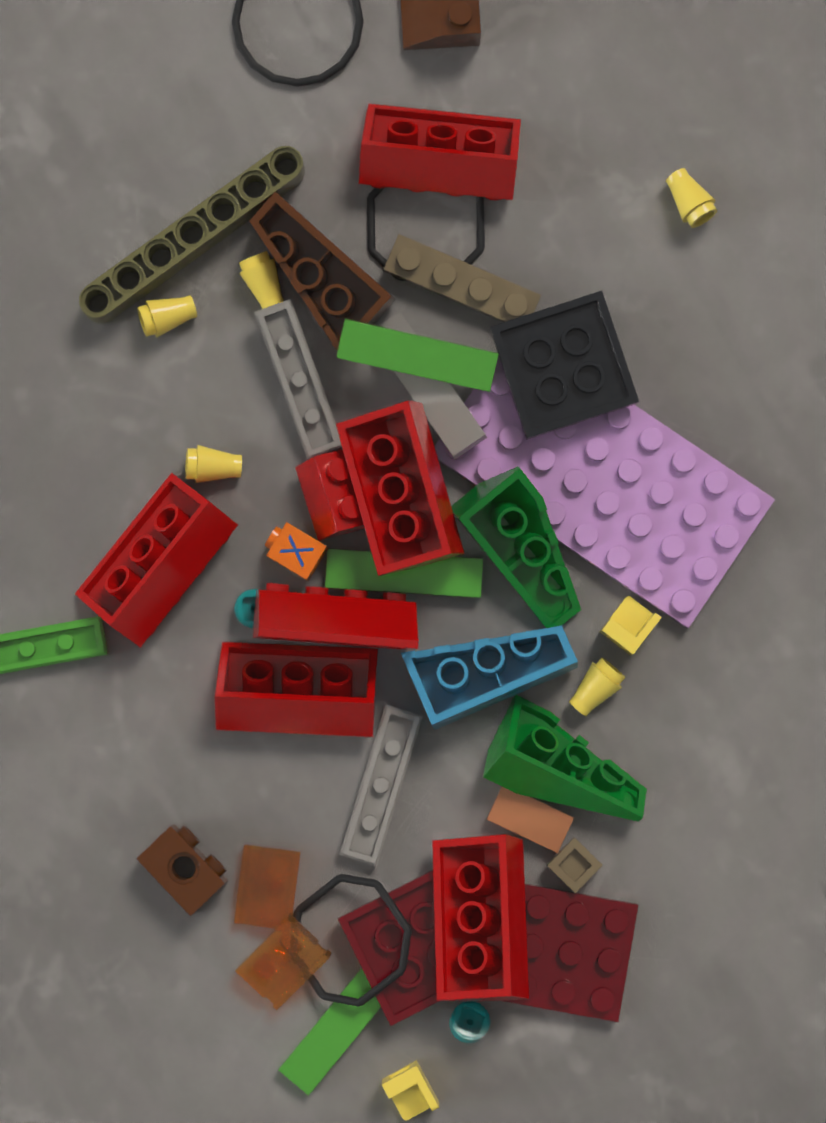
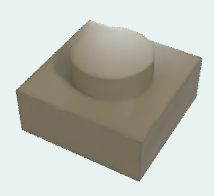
(574, 865)

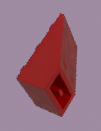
(330, 495)

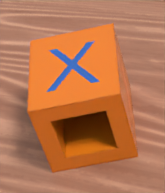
(295, 550)

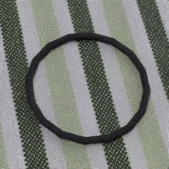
(302, 81)

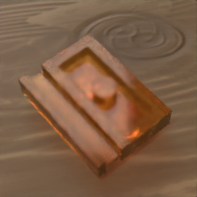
(266, 885)
(283, 961)

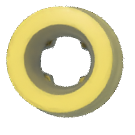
(691, 199)
(262, 279)
(165, 314)
(209, 464)
(597, 686)

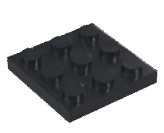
(564, 365)

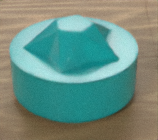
(245, 607)
(469, 1022)

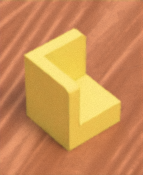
(630, 625)
(410, 1091)

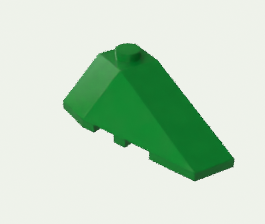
(515, 533)
(547, 763)

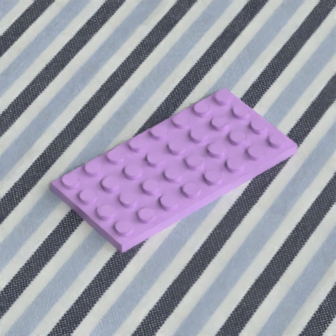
(624, 496)

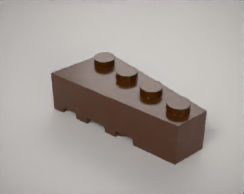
(319, 269)

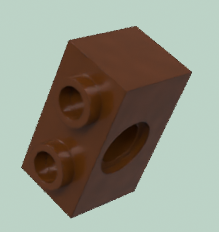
(160, 862)

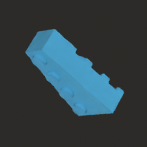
(483, 672)

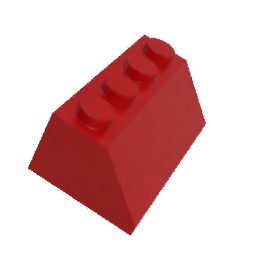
(439, 152)
(399, 488)
(156, 560)
(335, 619)
(296, 689)
(480, 919)

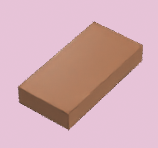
(530, 819)

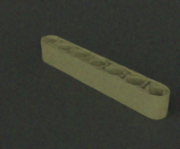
(172, 237)

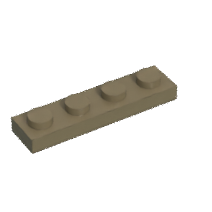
(459, 281)

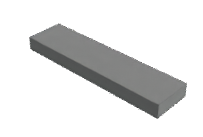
(298, 378)
(441, 404)
(381, 785)

